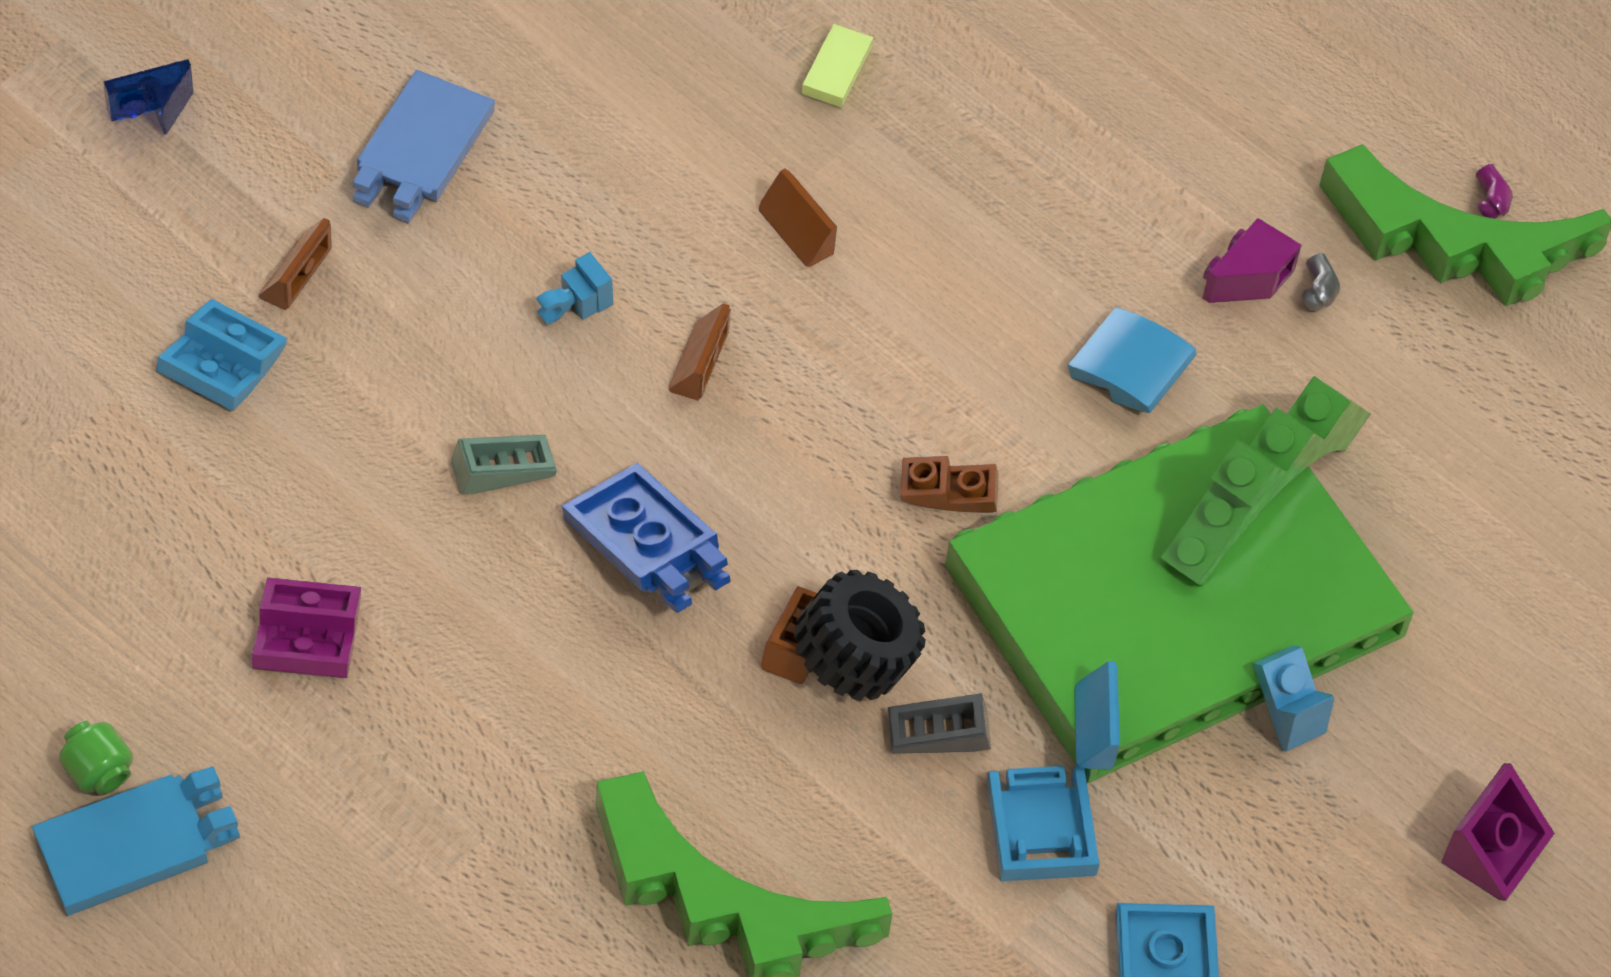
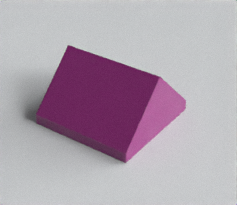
(1499, 836)

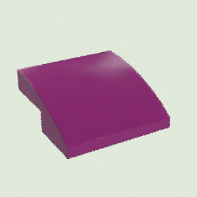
(306, 627)

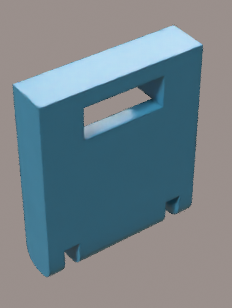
(1042, 817)

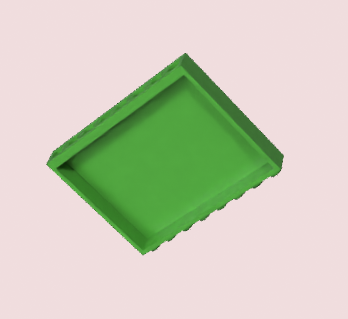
(1087, 586)

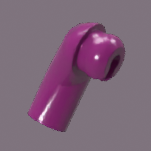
(1497, 190)

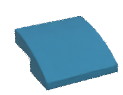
(221, 354)
(1132, 359)

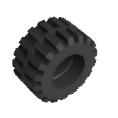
(859, 635)

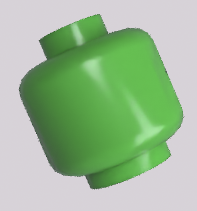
(96, 757)

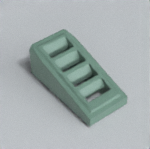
(477, 475)

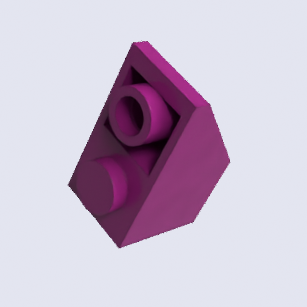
(1253, 266)

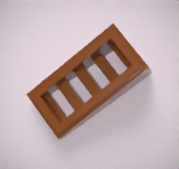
(781, 654)

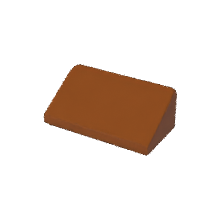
(798, 219)
(298, 266)
(701, 353)

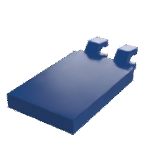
(648, 535)

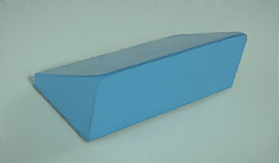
(1097, 718)

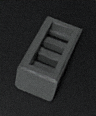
(953, 708)

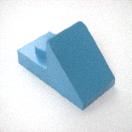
(1292, 699)

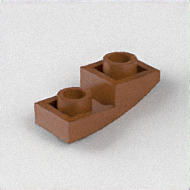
(940, 486)

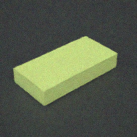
(837, 65)

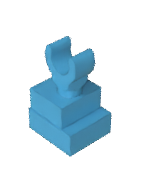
(584, 288)

